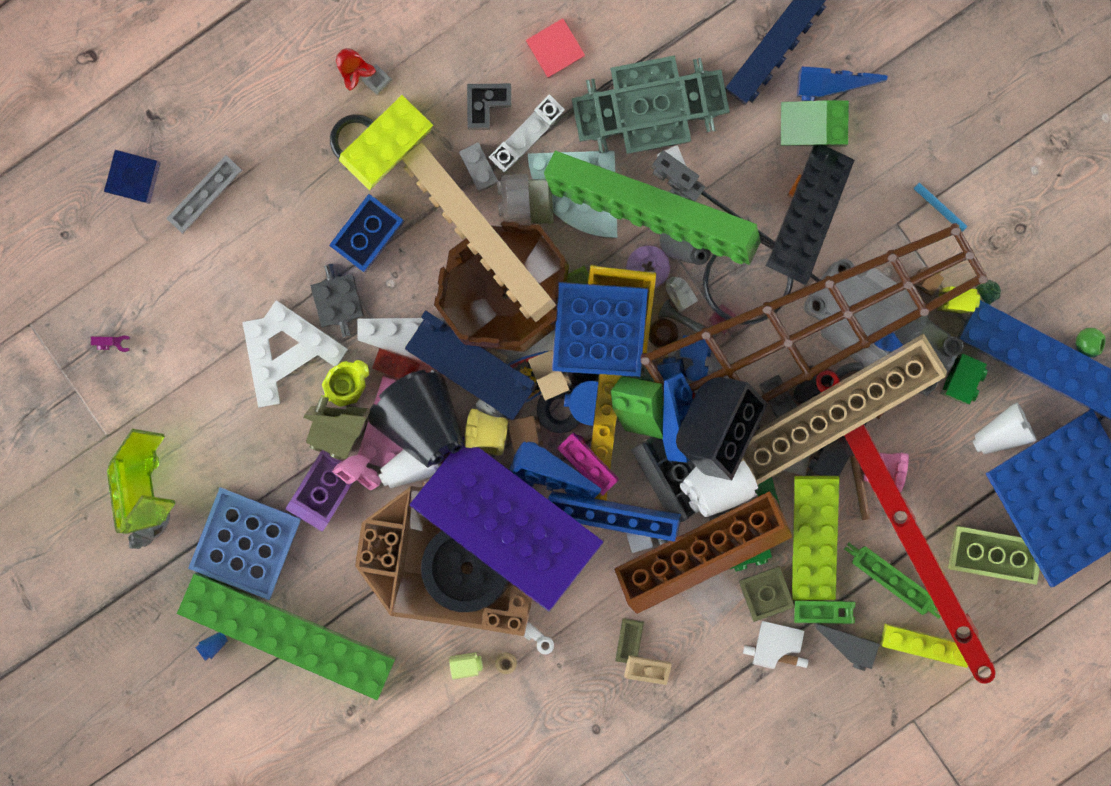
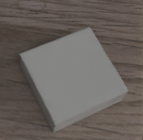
(377, 81)

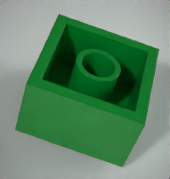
(964, 379)

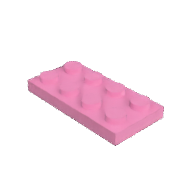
(375, 444)

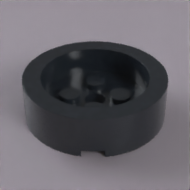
(452, 587)

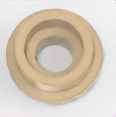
(505, 670)

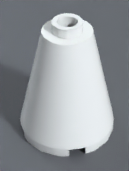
(1005, 432)
(405, 470)

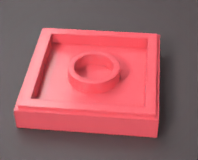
(555, 48)

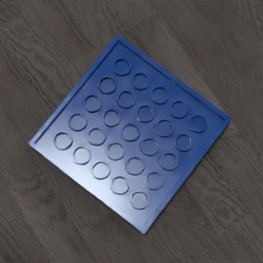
(1061, 496)

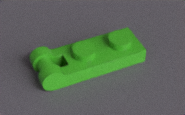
(823, 611)

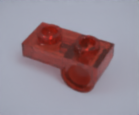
(394, 364)

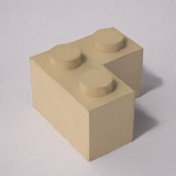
(550, 382)

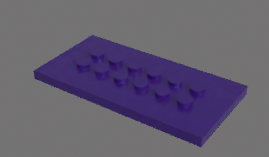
(507, 524)

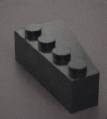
(830, 459)

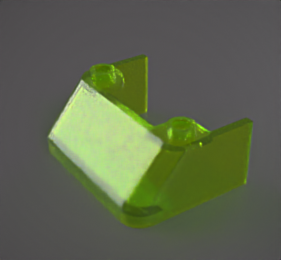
(131, 483)

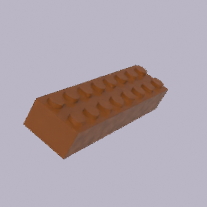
(703, 552)

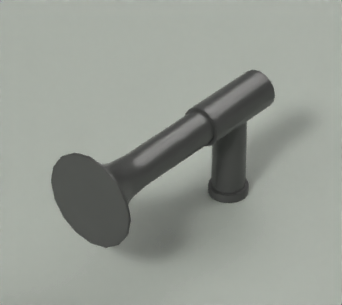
(668, 311)

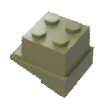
(335, 428)

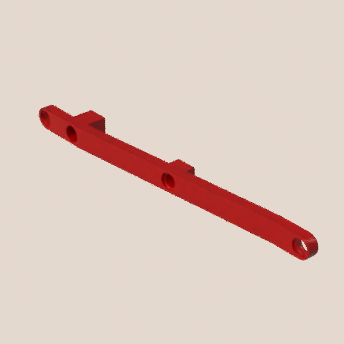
(916, 546)

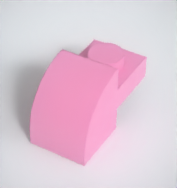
(355, 469)

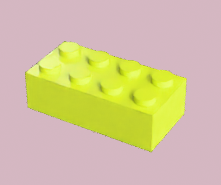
(385, 142)

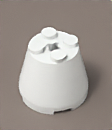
(714, 494)

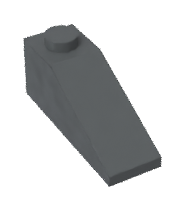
(855, 648)

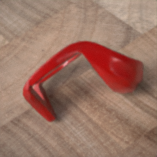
(349, 64)

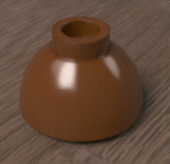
(663, 332)

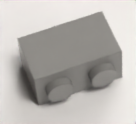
(478, 167)

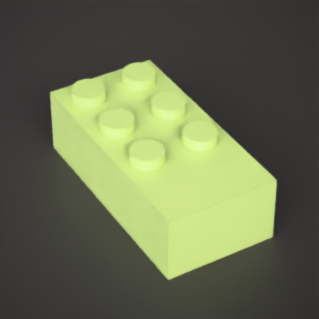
(992, 555)

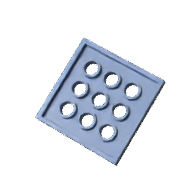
(210, 541)

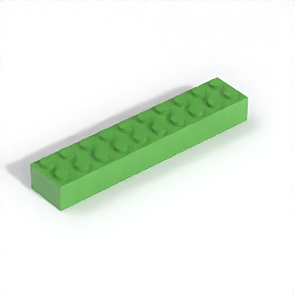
(652, 208)
(286, 635)

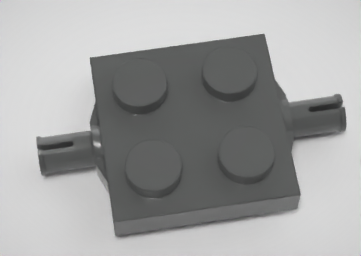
(337, 300)

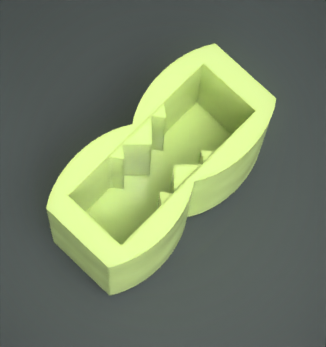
(465, 665)

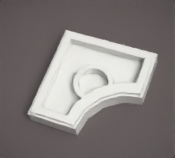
(776, 642)

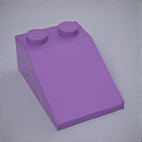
(319, 493)

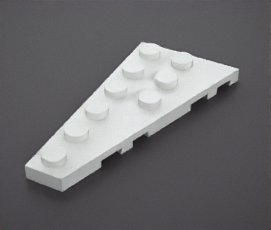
(390, 333)

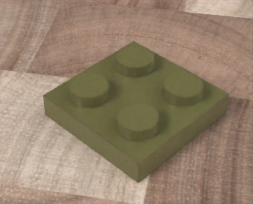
(766, 594)

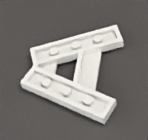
(268, 371)

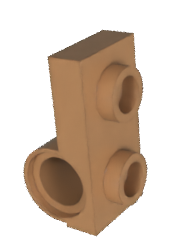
(931, 284)

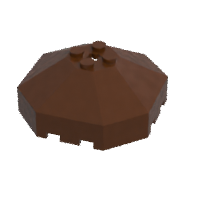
(475, 302)

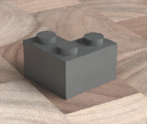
(482, 98)

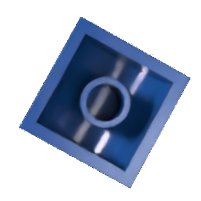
(583, 402)

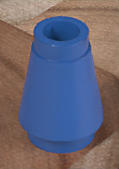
(211, 646)

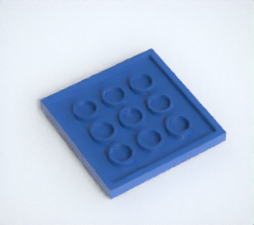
(599, 329)

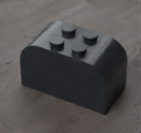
(720, 426)

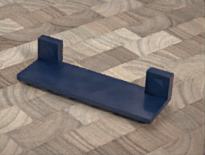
(470, 366)

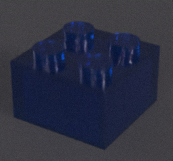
(132, 177)

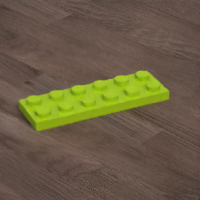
(815, 537)

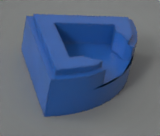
(888, 343)

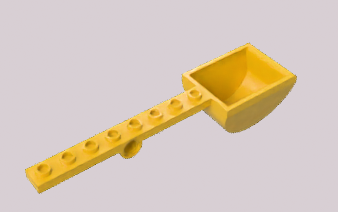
(605, 416)

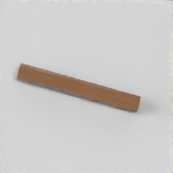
(860, 488)

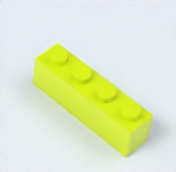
(962, 304)
(921, 645)

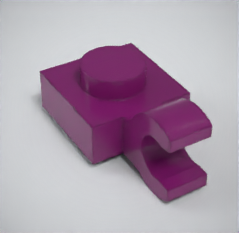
(104, 343)

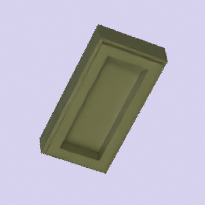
(540, 201)
(629, 639)

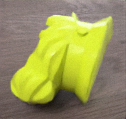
(345, 382)

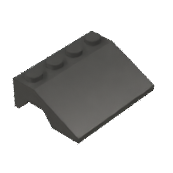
(665, 476)

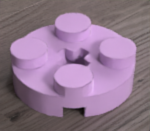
(653, 254)

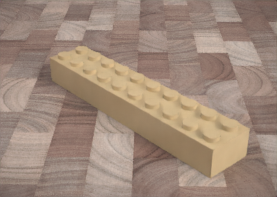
(843, 408)

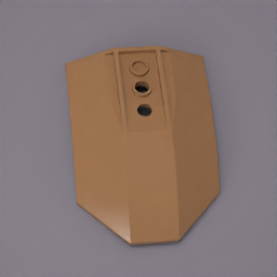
(391, 560)

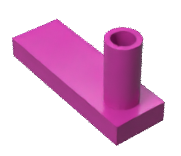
(587, 462)

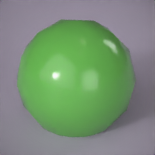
(1090, 342)

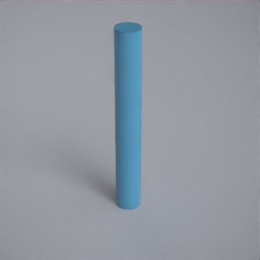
(940, 207)

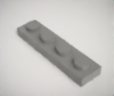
(204, 194)

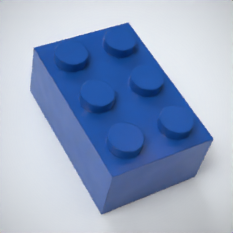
(366, 233)

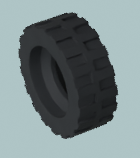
(551, 423)

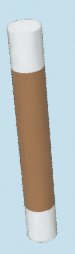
(784, 659)

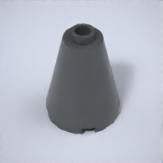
(683, 251)

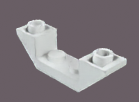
(527, 134)

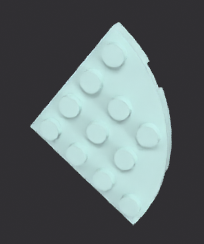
(579, 216)

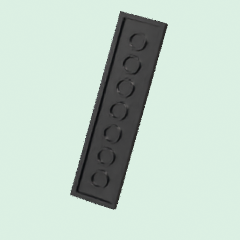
(810, 213)

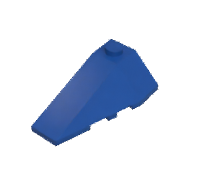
(820, 82)
(676, 405)
(541, 467)

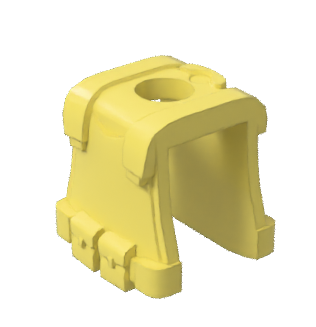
(485, 432)

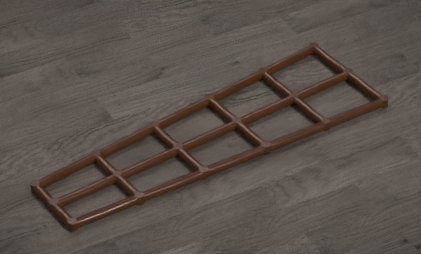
(846, 312)

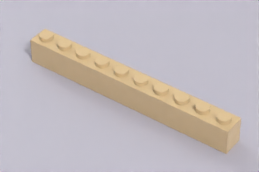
(479, 233)

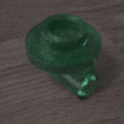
(989, 291)

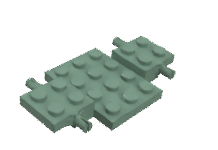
(650, 105)

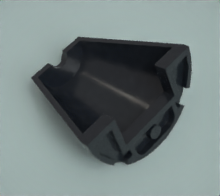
(419, 417)

